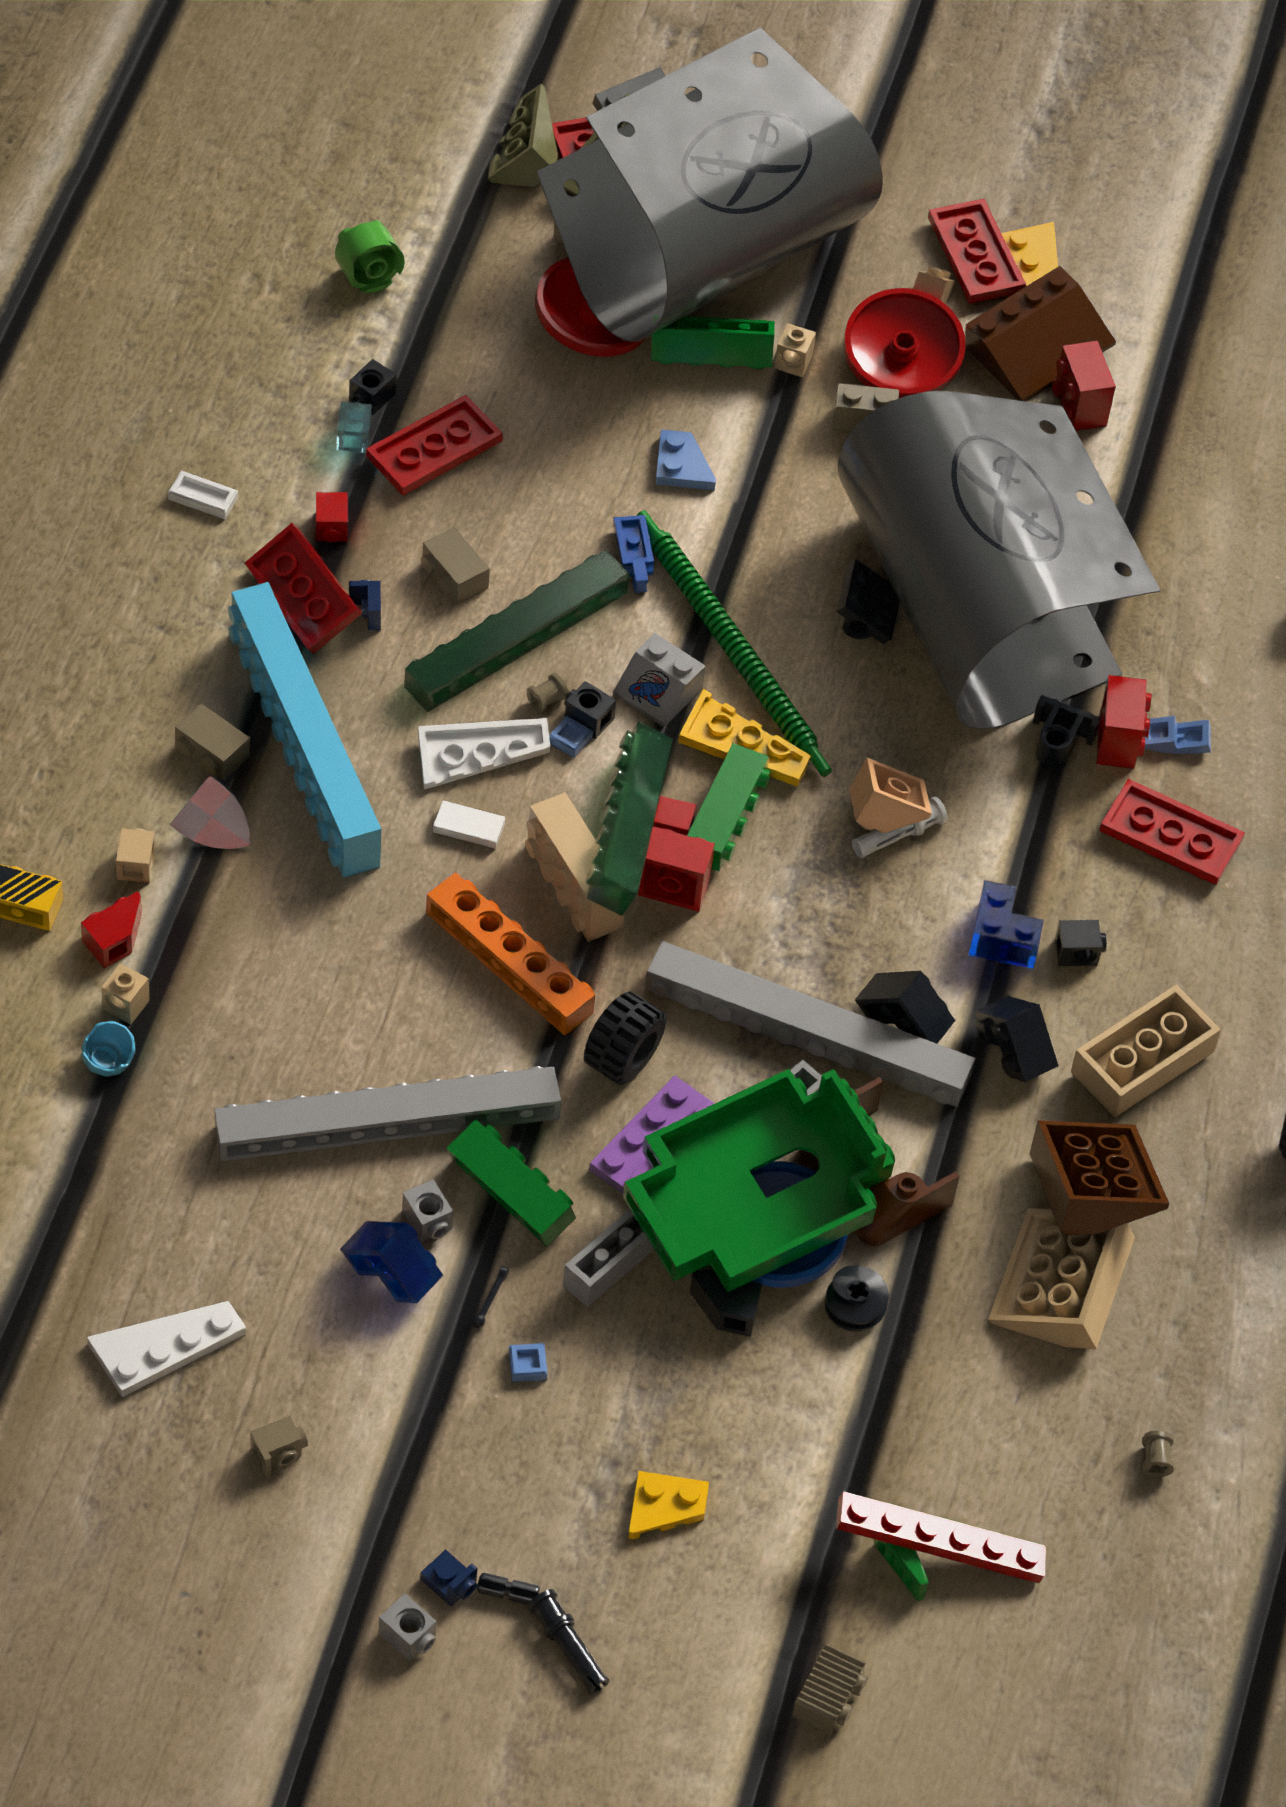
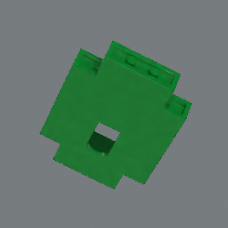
(706, 1205)

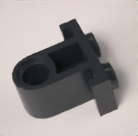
(1061, 730)

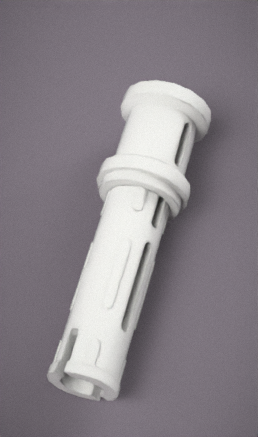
(877, 840)

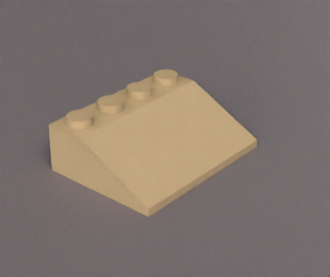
(1060, 1282)

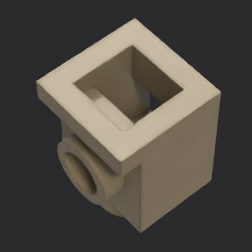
(277, 1444)

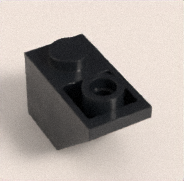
(727, 1311)

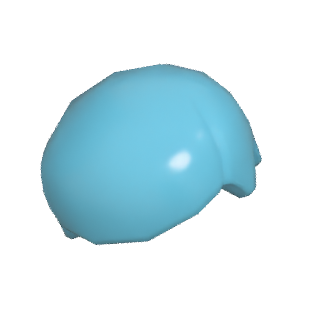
(108, 1048)

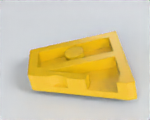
(666, 1502)

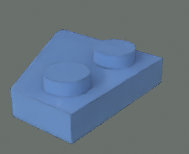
(682, 462)

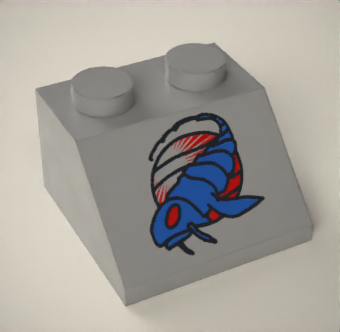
(660, 680)

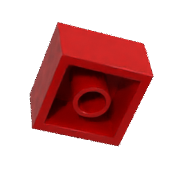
(1084, 385)
(1123, 722)
(676, 869)

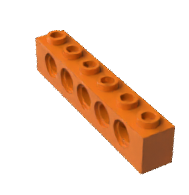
(515, 969)

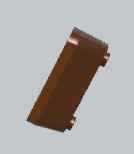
(901, 1199)

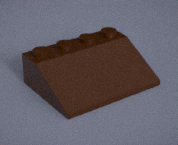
(1027, 332)
(1095, 1175)

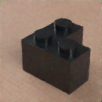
(908, 1003)
(1021, 1035)

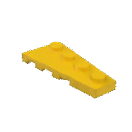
(716, 726)

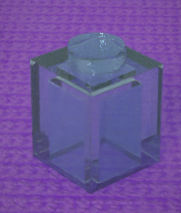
(354, 427)

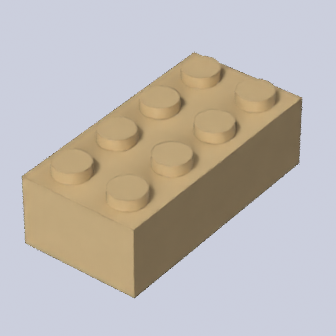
(564, 852)
(1145, 1050)

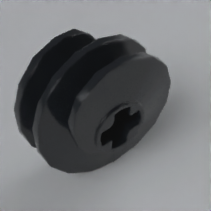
(856, 1298)

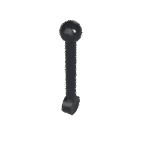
(479, 1319)

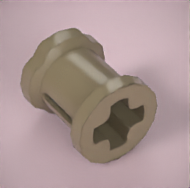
(547, 692)
(1157, 1452)

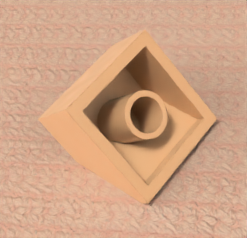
(888, 797)

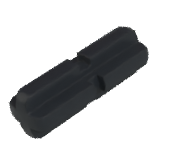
(501, 1587)

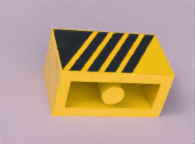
(29, 897)

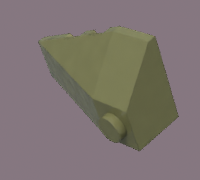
(528, 143)

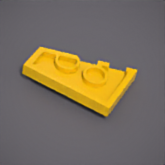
(1033, 250)

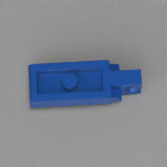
(634, 549)

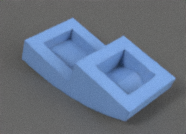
(1179, 738)

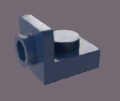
(369, 596)
(450, 1578)

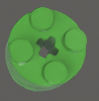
(369, 256)

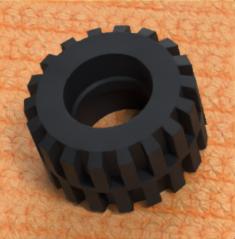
(624, 1038)

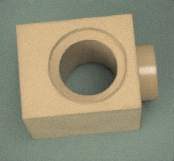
(795, 350)
(135, 855)
(125, 993)

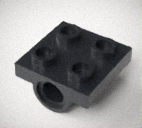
(867, 604)

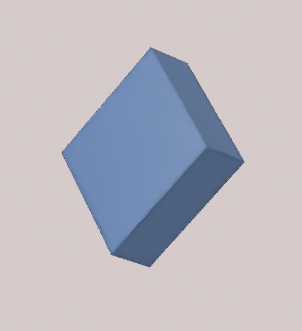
(570, 736)
(527, 1362)

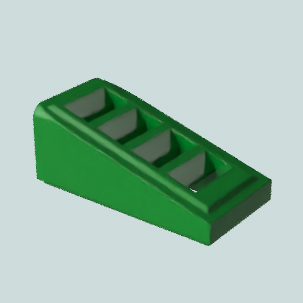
(907, 1567)

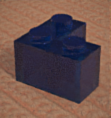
(1002, 934)
(394, 1256)

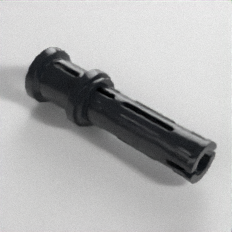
(560, 1628)

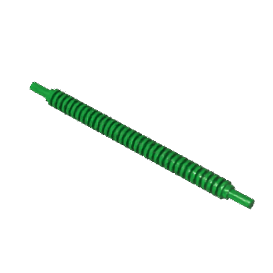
(734, 644)

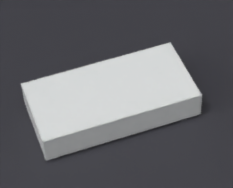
(203, 495)
(469, 824)

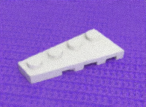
(473, 748)
(160, 1346)

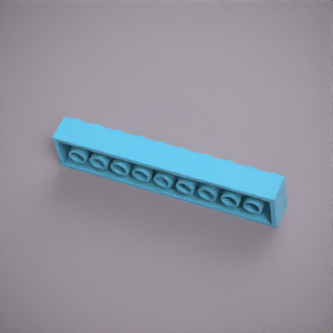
(305, 730)

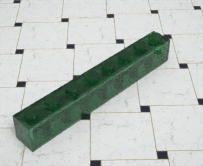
(516, 630)
(628, 818)

